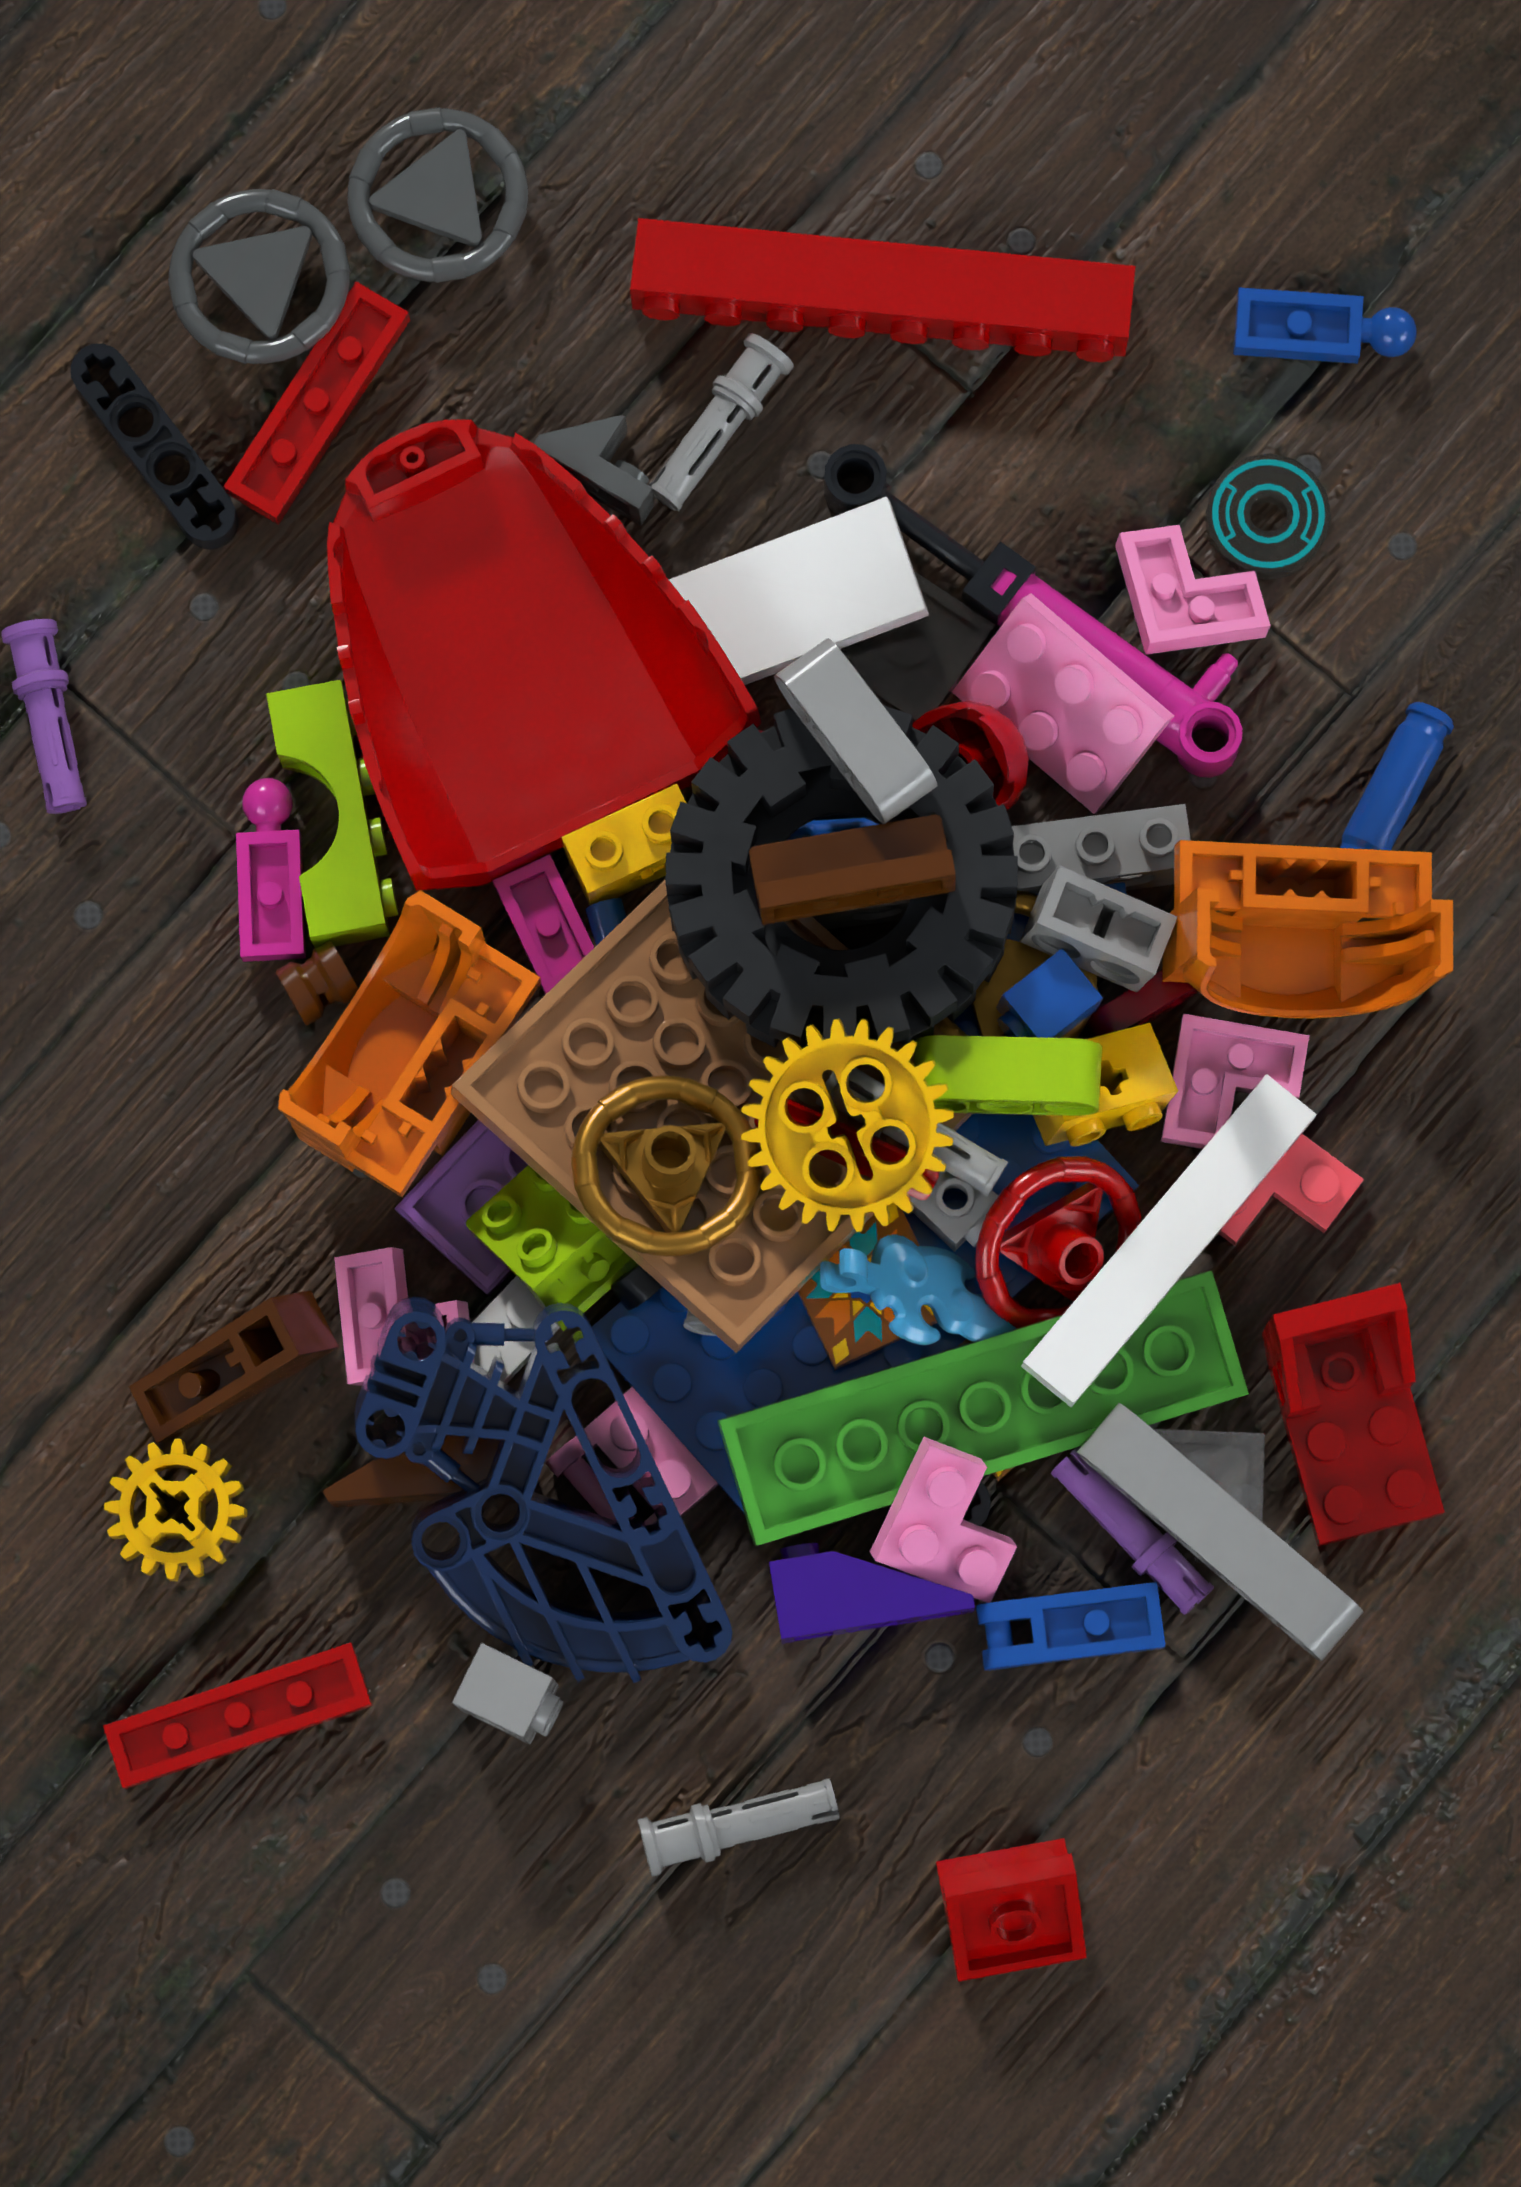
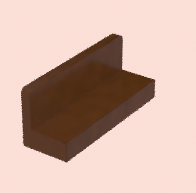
(852, 869)

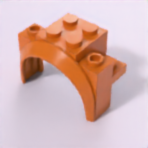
(1293, 931)
(415, 1025)

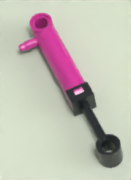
(1007, 577)

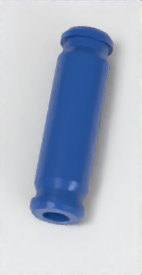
(1398, 779)

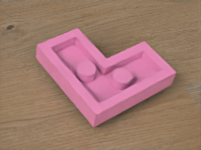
(1175, 607)
(1215, 1062)
(367, 1291)
(927, 1527)

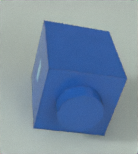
(1048, 1000)

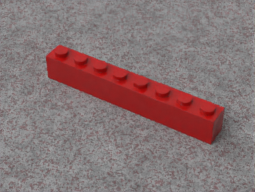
(882, 289)

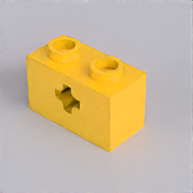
(624, 847)
(1132, 1089)

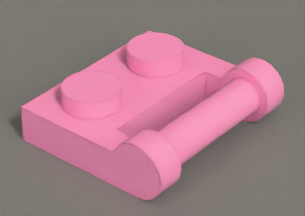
(680, 1470)

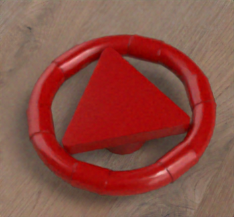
(1056, 1241)

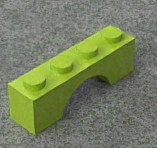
(344, 889)

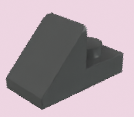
(587, 454)

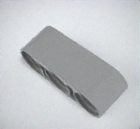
(855, 731)

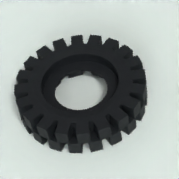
(781, 981)

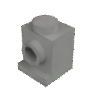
(954, 1225)

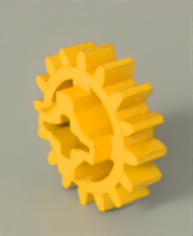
(153, 1531)

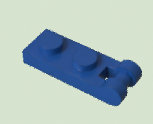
(1073, 1626)

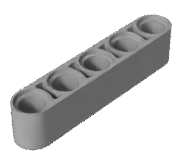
(1220, 1532)

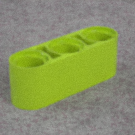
(1014, 1074)

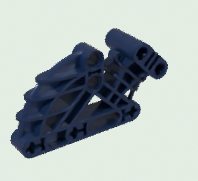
(445, 1393)

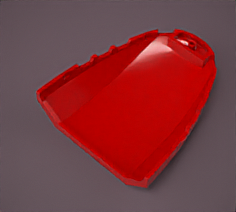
(511, 654)

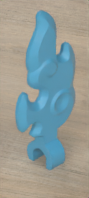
(914, 1276)

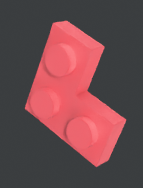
(1304, 1181)

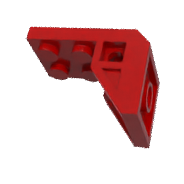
(1351, 1413)

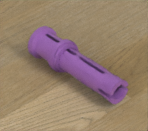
(41, 688)

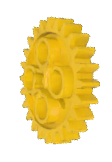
(792, 1145)

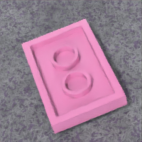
(1067, 700)

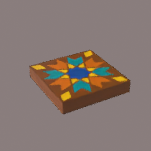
(850, 1321)

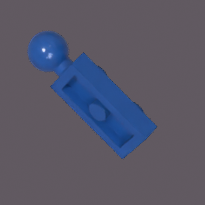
(1316, 326)

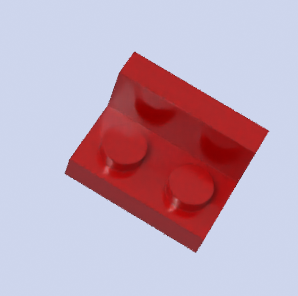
(1012, 1909)

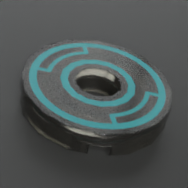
(1274, 481)

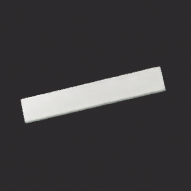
(1168, 1240)

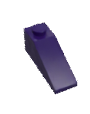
(843, 1595)

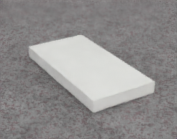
(815, 584)

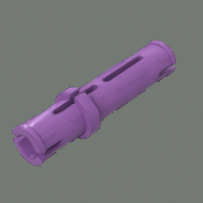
(1134, 1533)

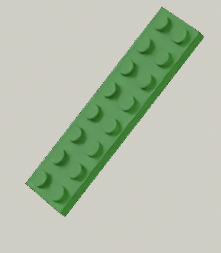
(855, 1440)

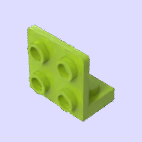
(548, 1243)

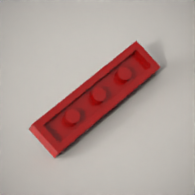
(316, 404)
(237, 1715)

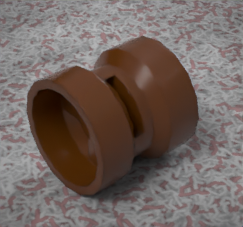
(317, 982)

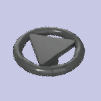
(437, 194)
(259, 275)

